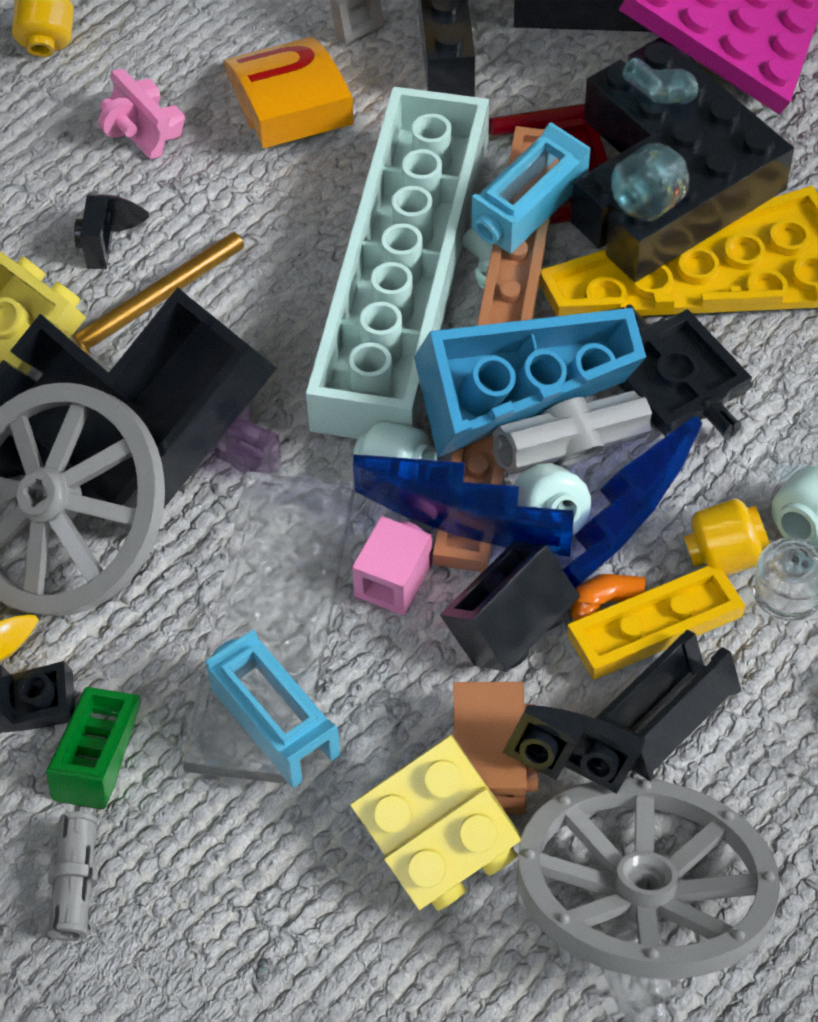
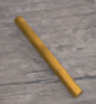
(159, 290)

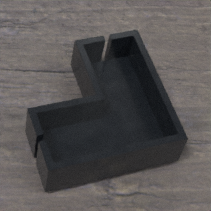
(727, 149)
(179, 376)

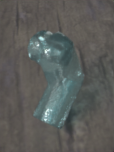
(662, 85)

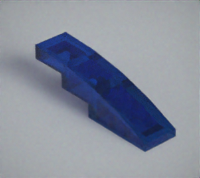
(441, 498)
(633, 498)

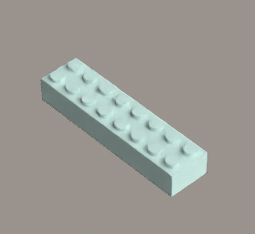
(398, 262)

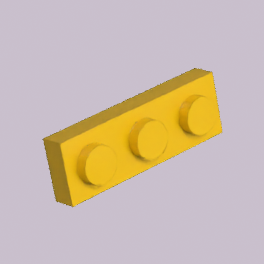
(654, 620)

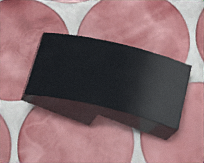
(36, 697)
(562, 738)

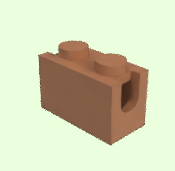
(482, 727)

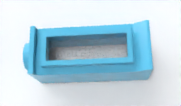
(529, 189)
(270, 705)

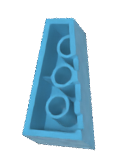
(520, 369)

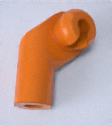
(605, 589)

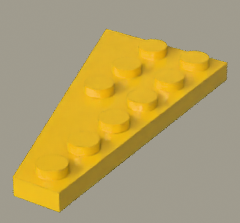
(748, 266)

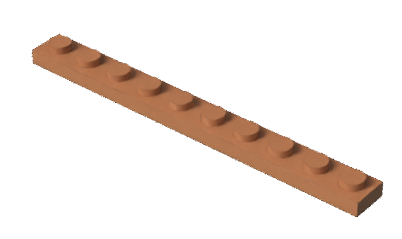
(507, 297)

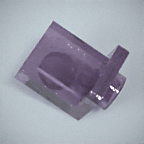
(249, 446)

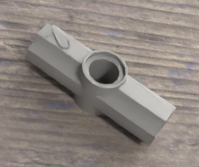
(571, 431)

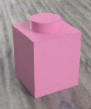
(392, 565)

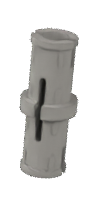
(73, 876)

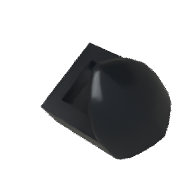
(101, 217)

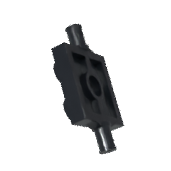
(686, 374)

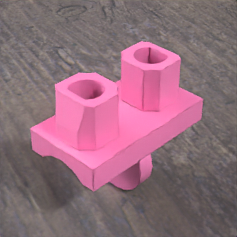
(136, 113)

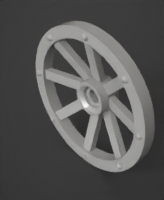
(66, 499)
(645, 883)

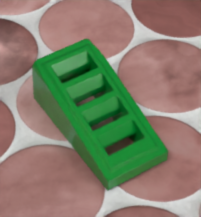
(88, 780)

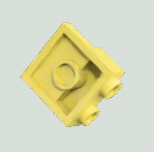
(24, 298)
(438, 824)

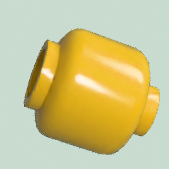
(42, 24)
(727, 536)

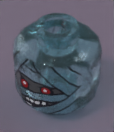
(650, 181)

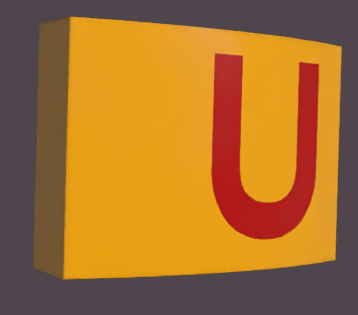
(290, 91)

